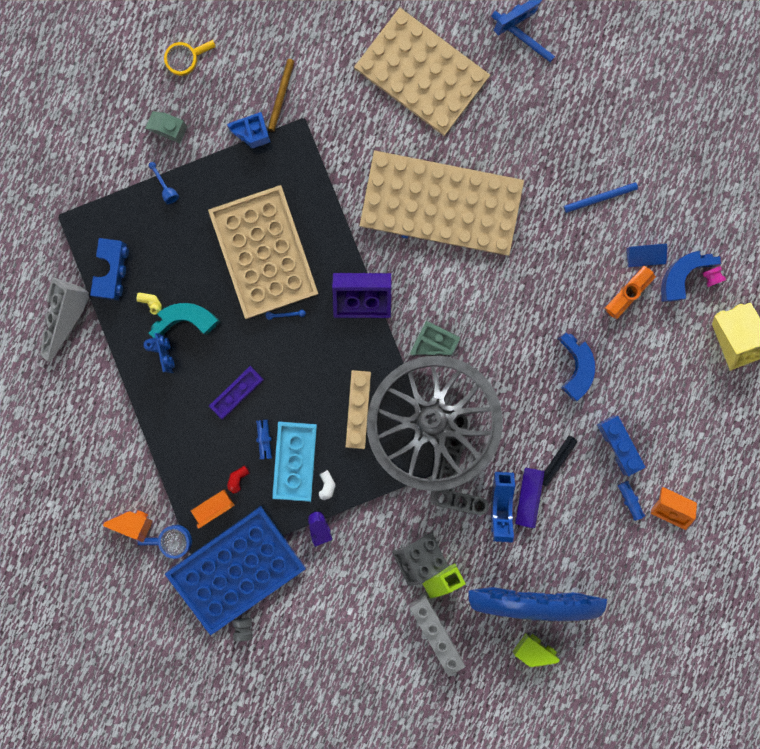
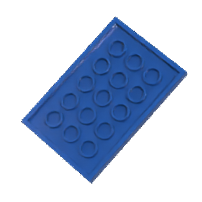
(235, 570)

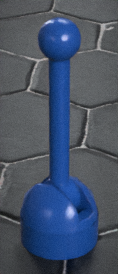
(168, 194)

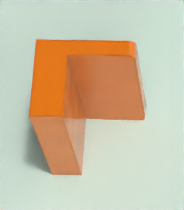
(212, 508)
(675, 509)

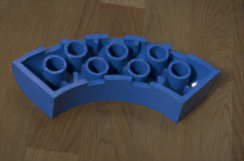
(537, 606)

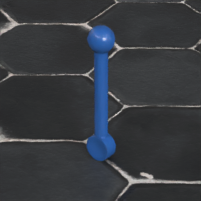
(270, 316)

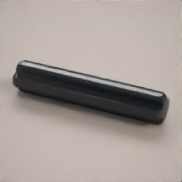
(559, 459)

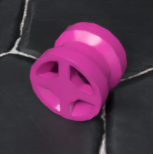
(714, 276)

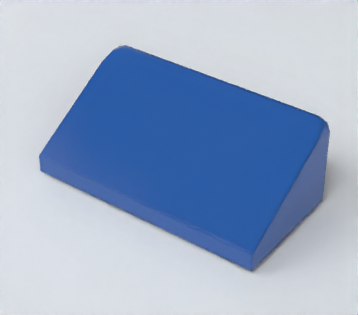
(647, 255)

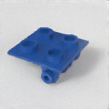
(161, 345)

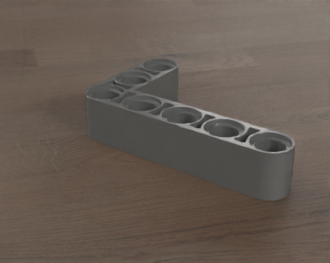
(450, 495)

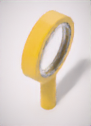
(182, 58)

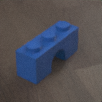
(110, 285)
(622, 445)

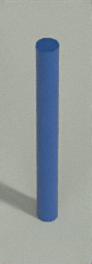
(527, 40)
(600, 197)

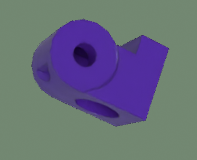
(319, 529)

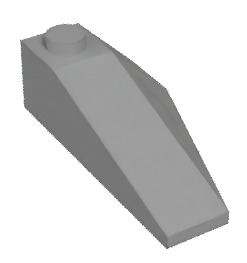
(66, 308)

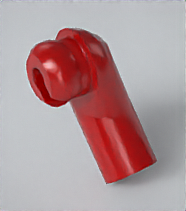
(234, 479)

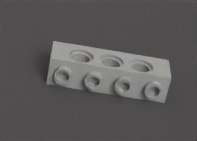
(436, 635)

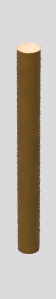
(280, 95)

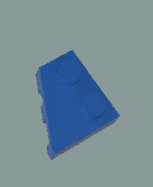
(251, 130)

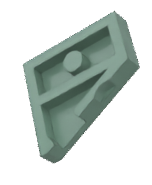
(435, 341)

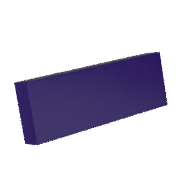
(236, 392)
(529, 497)

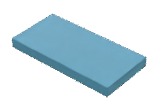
(294, 461)

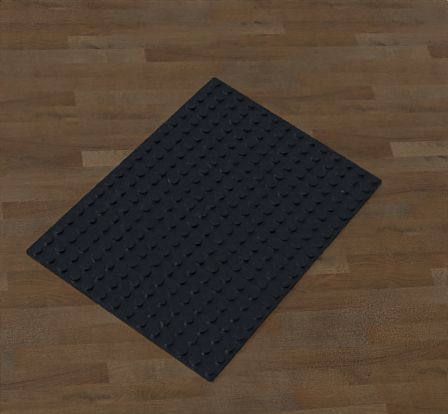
(300, 358)

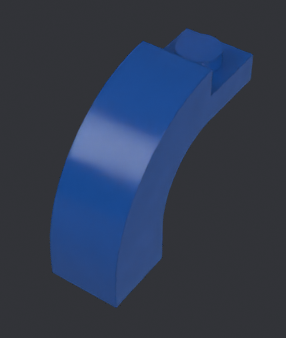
(674, 279)
(584, 367)
(502, 506)

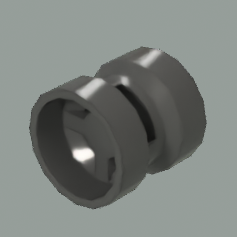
(242, 629)

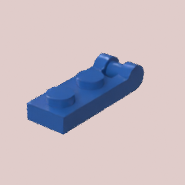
(517, 15)

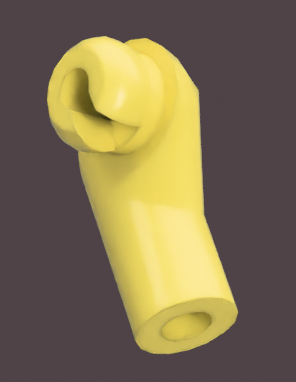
(152, 301)

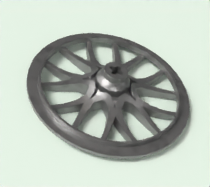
(436, 432)

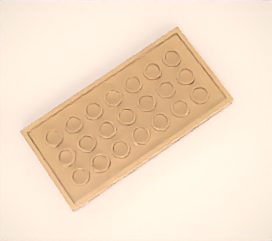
(441, 203)

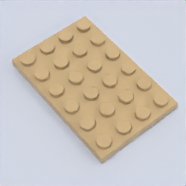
(422, 71)
(263, 252)

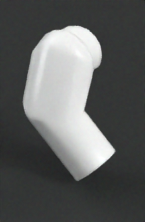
(329, 486)

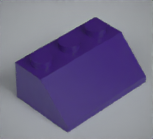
(361, 295)

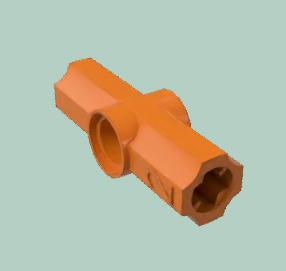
(637, 284)

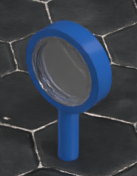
(173, 541)

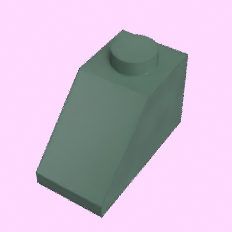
(166, 126)

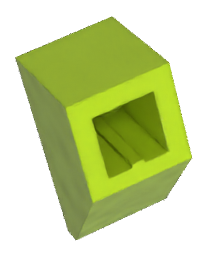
(444, 582)
(534, 653)

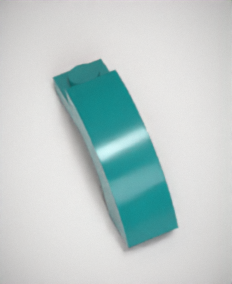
(200, 317)

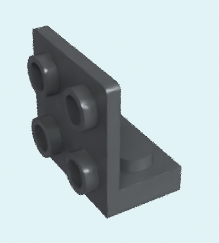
(420, 560)

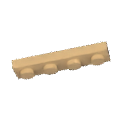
(358, 409)

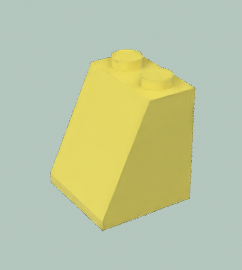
(738, 335)

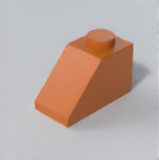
(131, 524)

